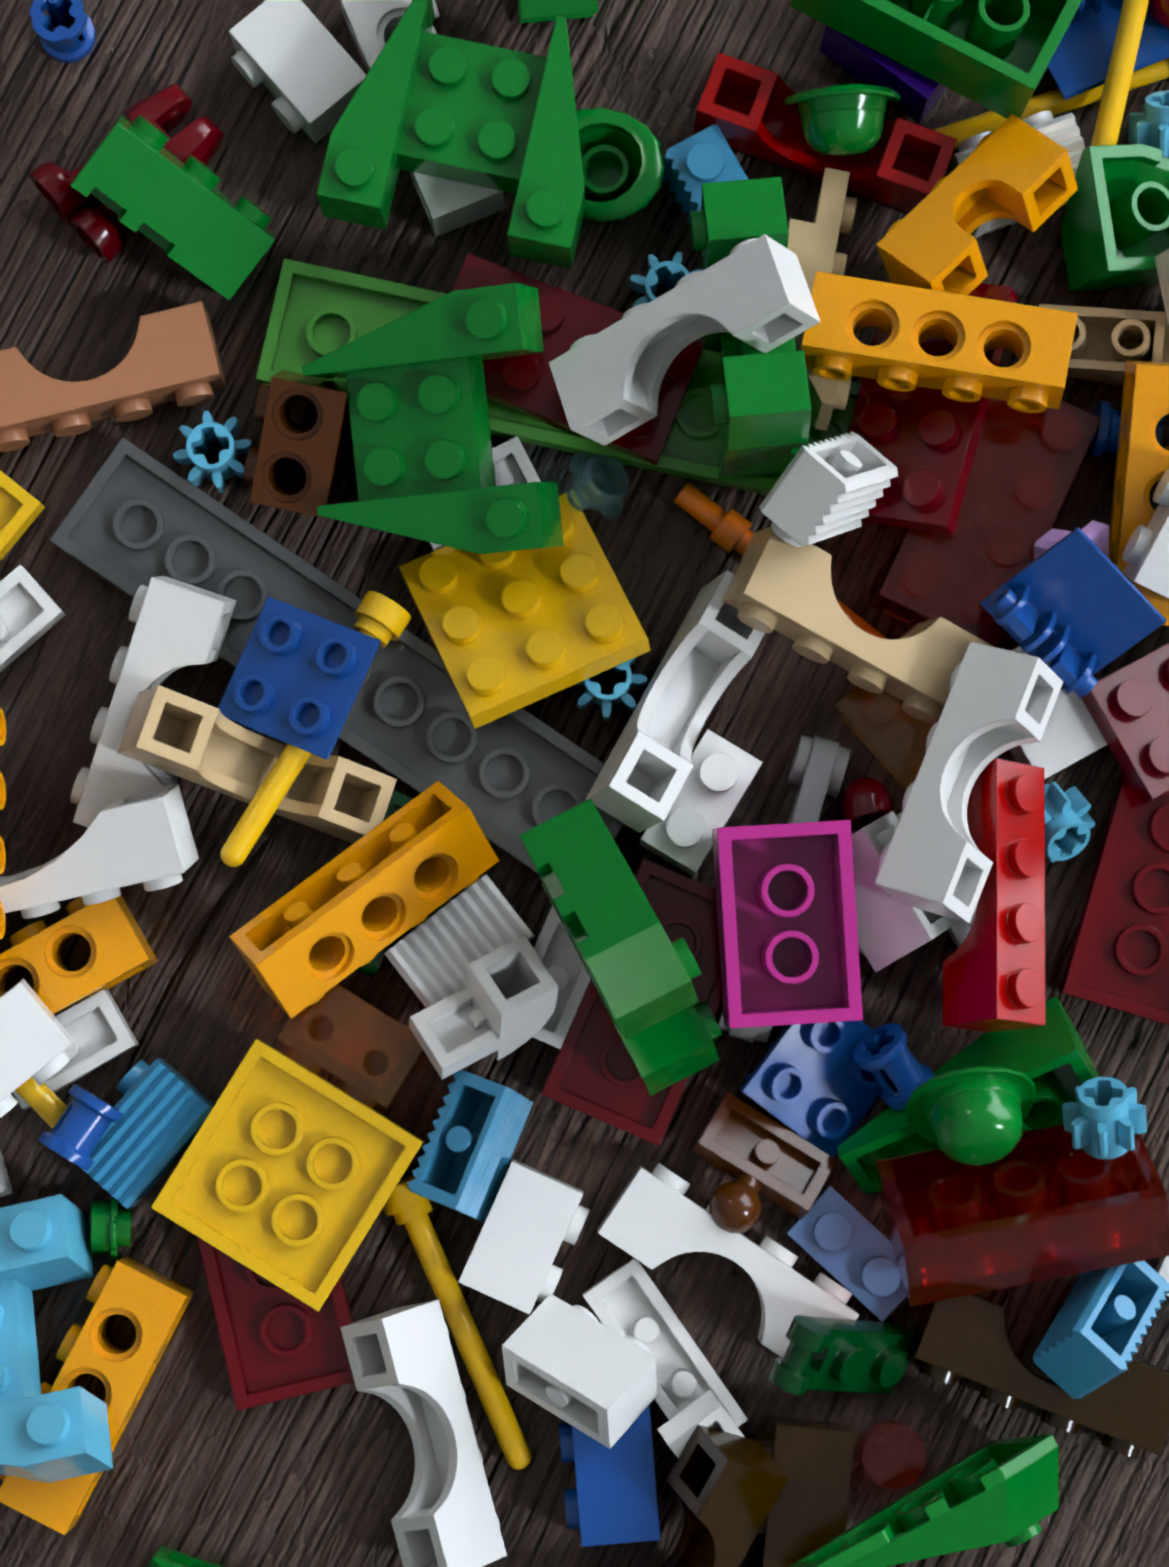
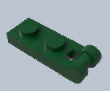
(842, 1356)

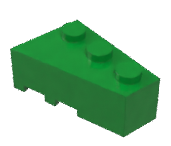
(176, 205)

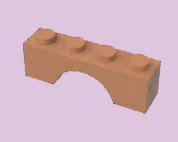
(167, 363)

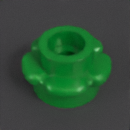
(109, 1227)

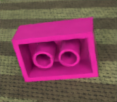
(787, 924)

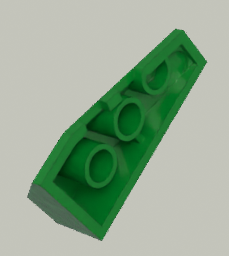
(1116, 218)
(1046, 1054)
(973, 1504)

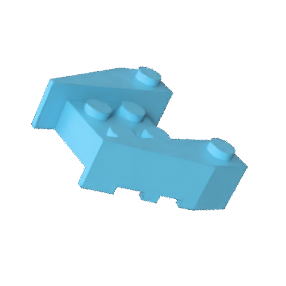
(62, 1430)

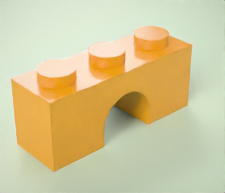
(1008, 176)

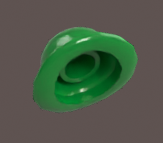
(843, 117)
(619, 164)
(972, 1112)

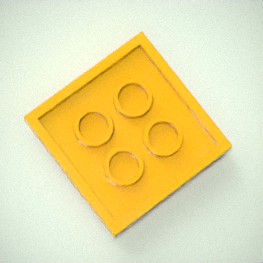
(524, 618)
(287, 1174)

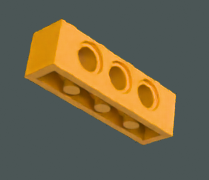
(969, 323)
(1139, 461)
(365, 898)
(116, 953)
(155, 1308)

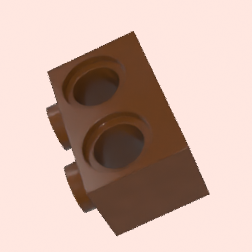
(316, 447)

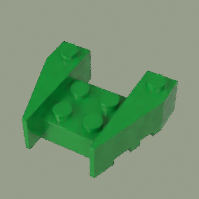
(469, 119)
(761, 396)
(427, 429)
(624, 947)

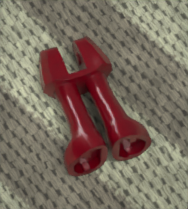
(99, 224)

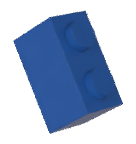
(614, 1485)

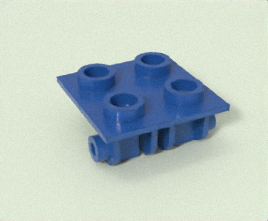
(1087, 46)
(1073, 611)
(298, 678)
(815, 1082)

